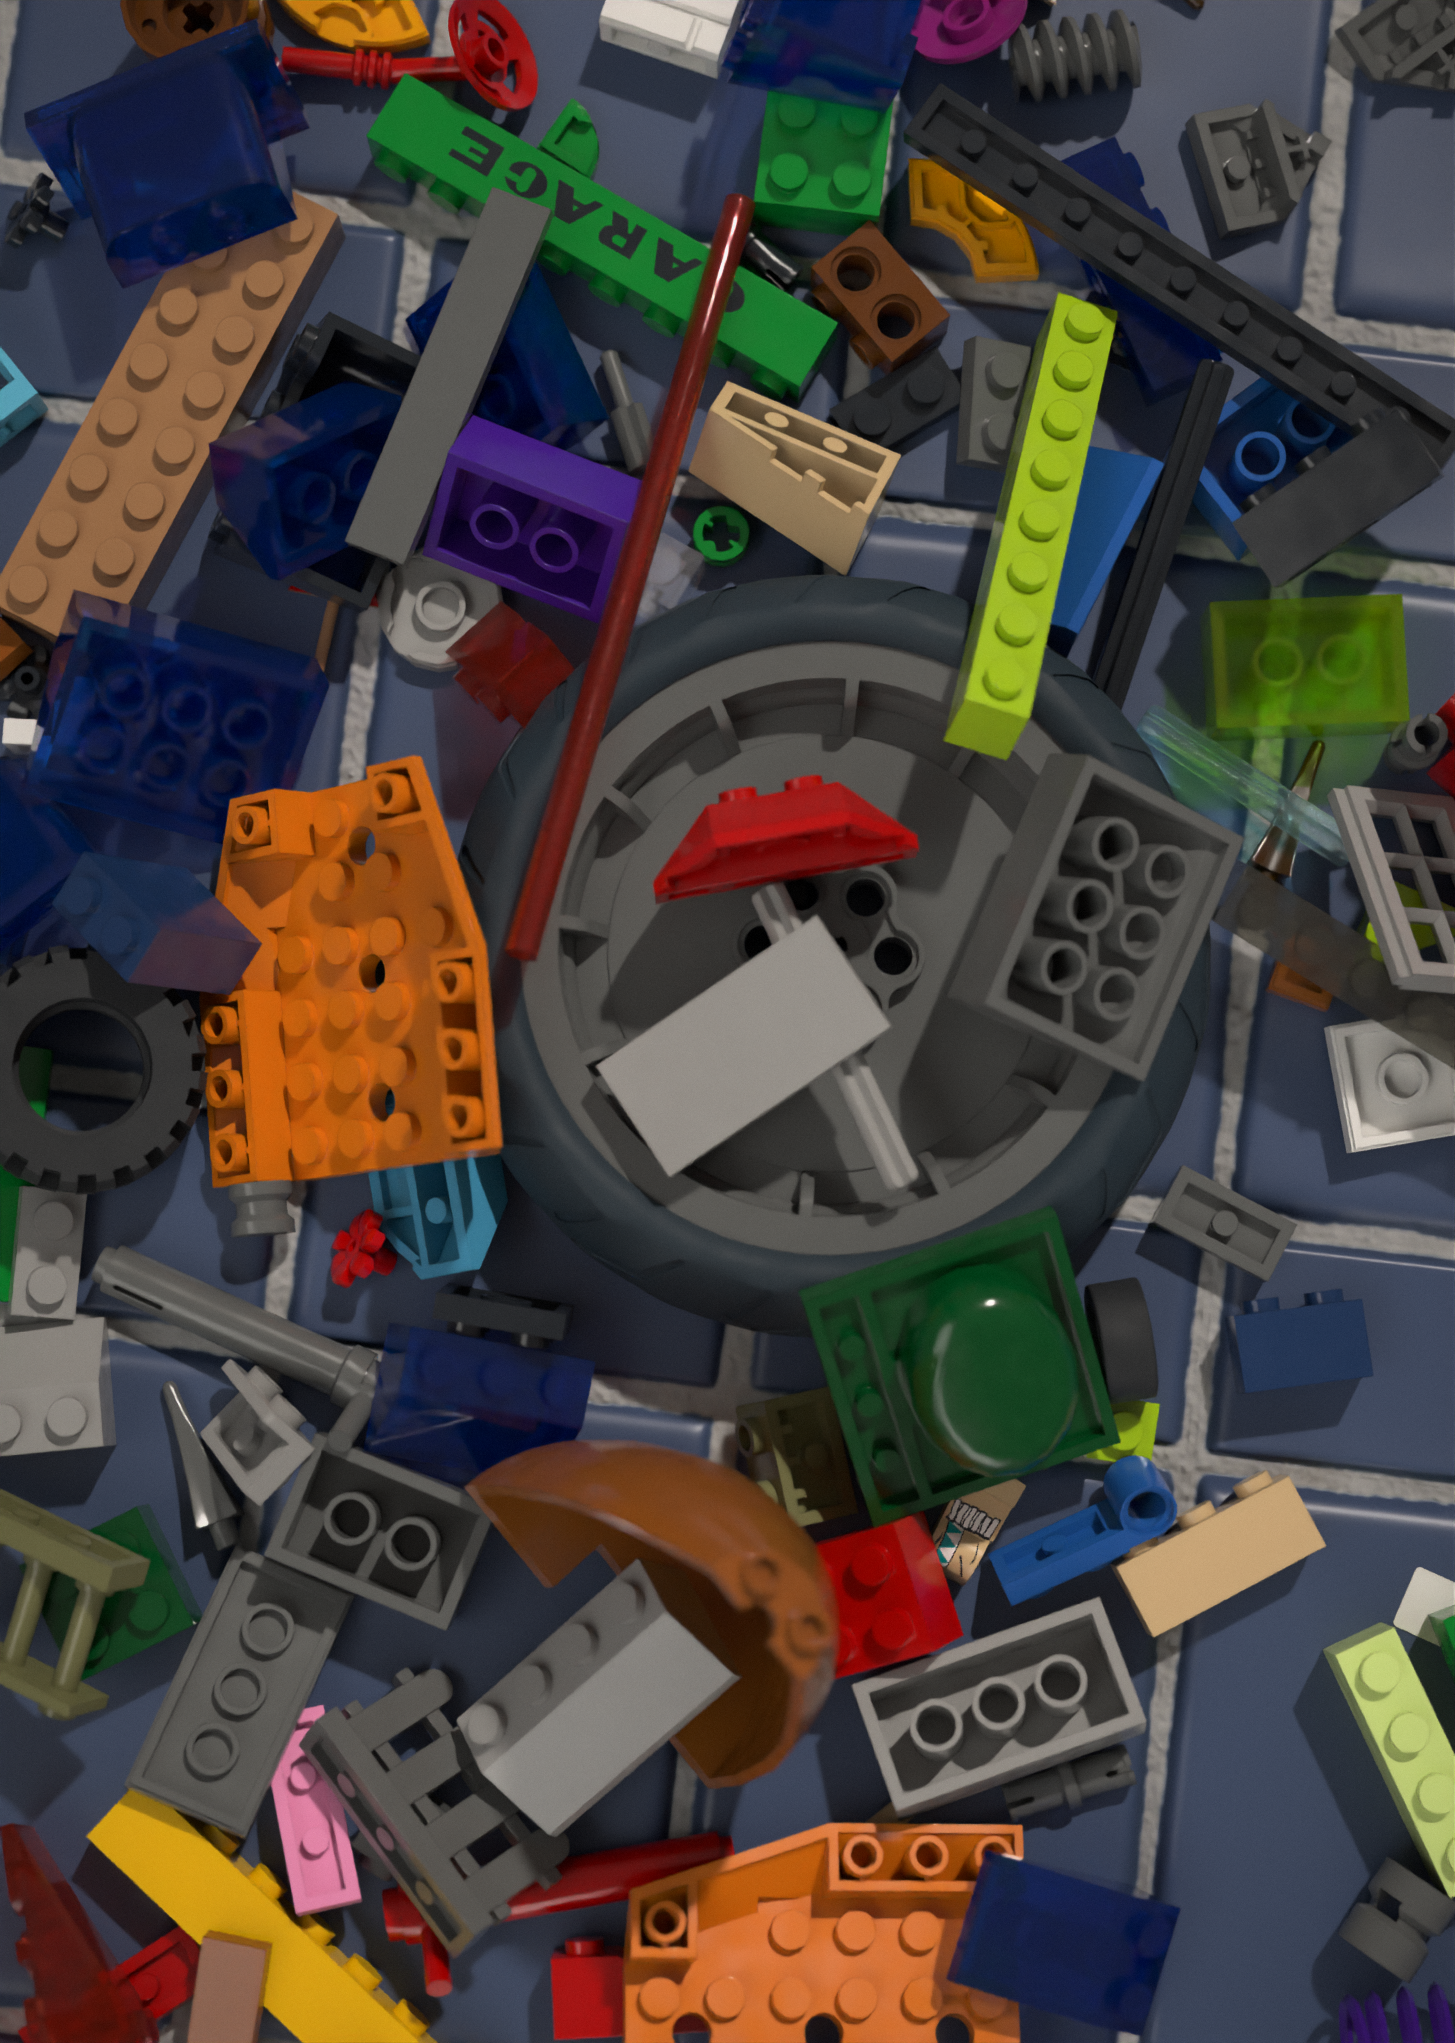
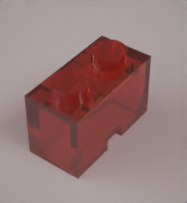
(507, 665)

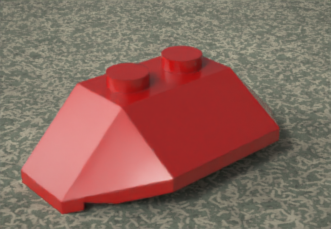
(780, 839)

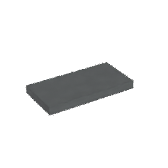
(239, 1692)

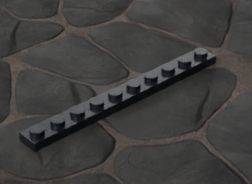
(1166, 271)

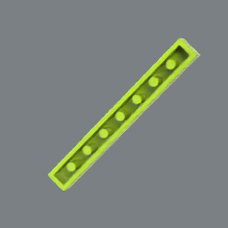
(1031, 529)

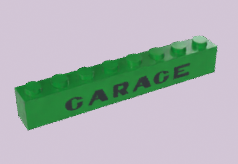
(598, 237)

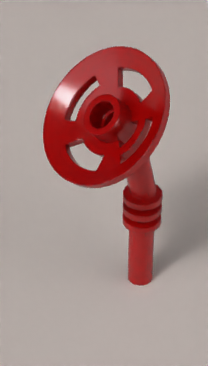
(476, 58)

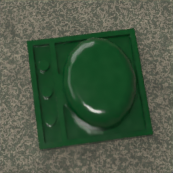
(961, 1365)

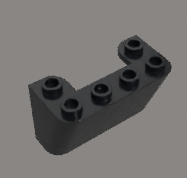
(319, 360)

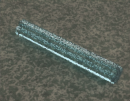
(1243, 782)

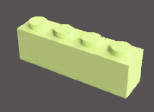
(1403, 1741)

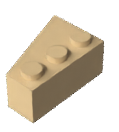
(794, 472)

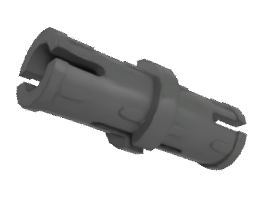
(1415, 737)
(1068, 1783)

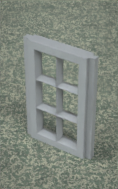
(1372, 866)

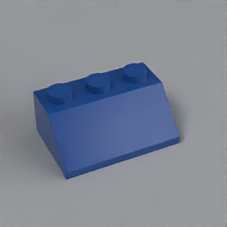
(1106, 510)

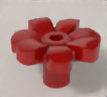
(361, 1250)

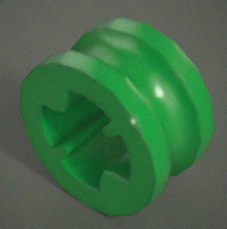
(734, 523)

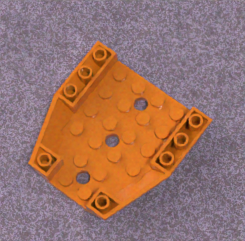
(307, 1033)
(816, 1926)

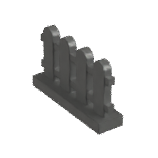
(404, 1826)

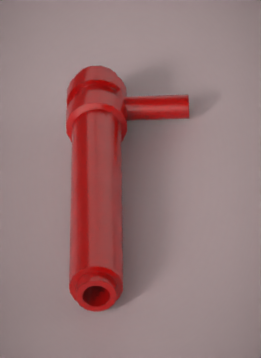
(586, 1882)

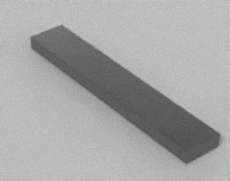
(449, 376)

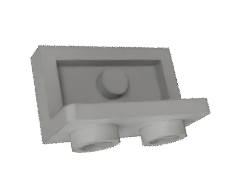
(257, 1434)

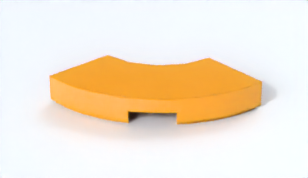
(361, 23)
(984, 230)

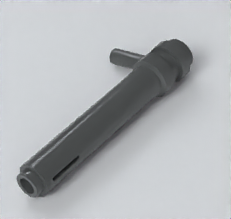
(248, 1330)

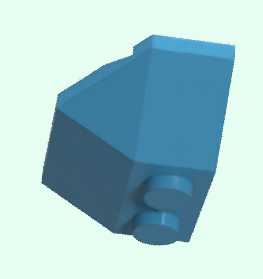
(440, 1211)

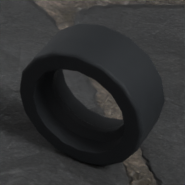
(1122, 1339)

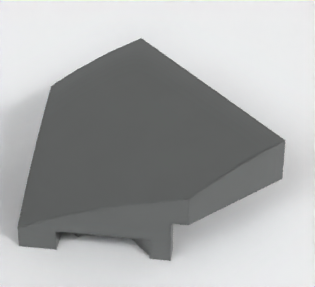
(1404, 43)
(1252, 165)

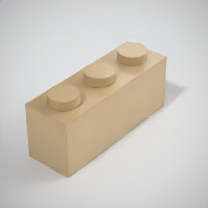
(1217, 1552)

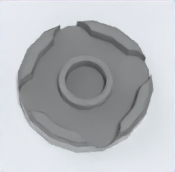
(431, 608)

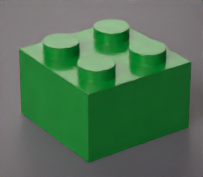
(820, 165)

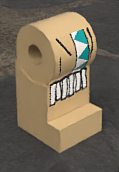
(970, 1525)

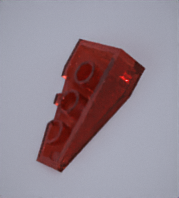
(75, 1975)

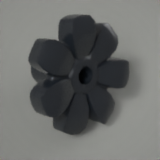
(35, 214)
(26, 684)

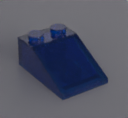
(1064, 1942)

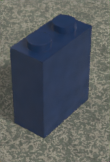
(156, 924)

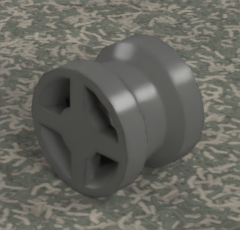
(261, 1208)

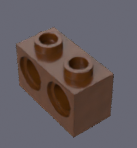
(893, 293)

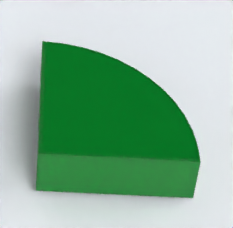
(573, 140)

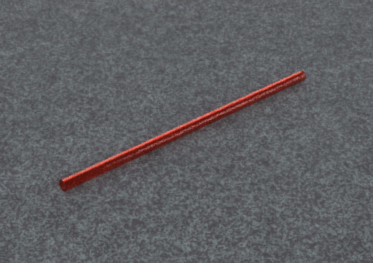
(629, 581)

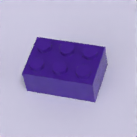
(531, 518)

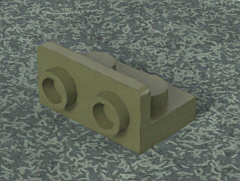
(798, 1454)

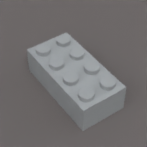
(999, 1708)

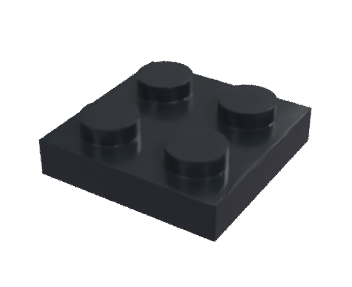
(476, 1310)

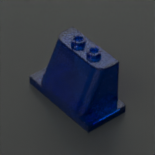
(177, 152)

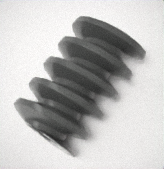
(1075, 54)

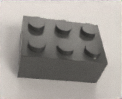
(382, 1531)

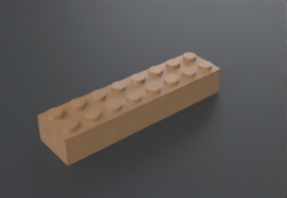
(144, 446)

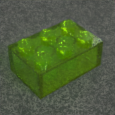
(1304, 667)

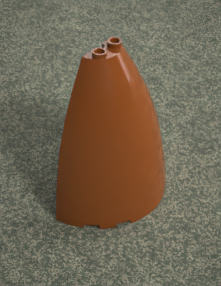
(737, 1549)

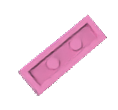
(313, 1831)

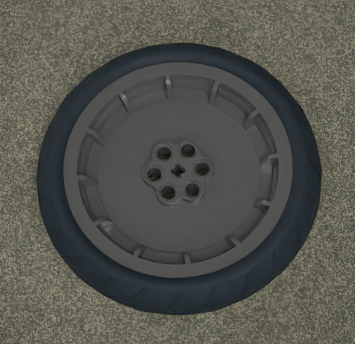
(752, 694)

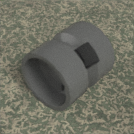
(1398, 1920)

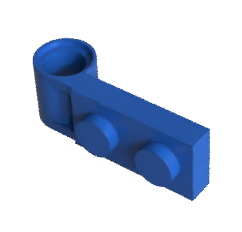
(1091, 1536)

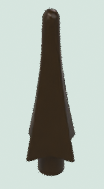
(1278, 849)

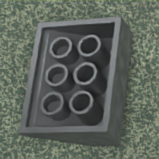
(1096, 914)

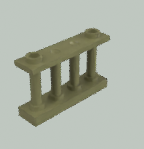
(99, 1570)

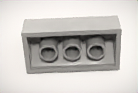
(55, 1387)
(599, 1695)

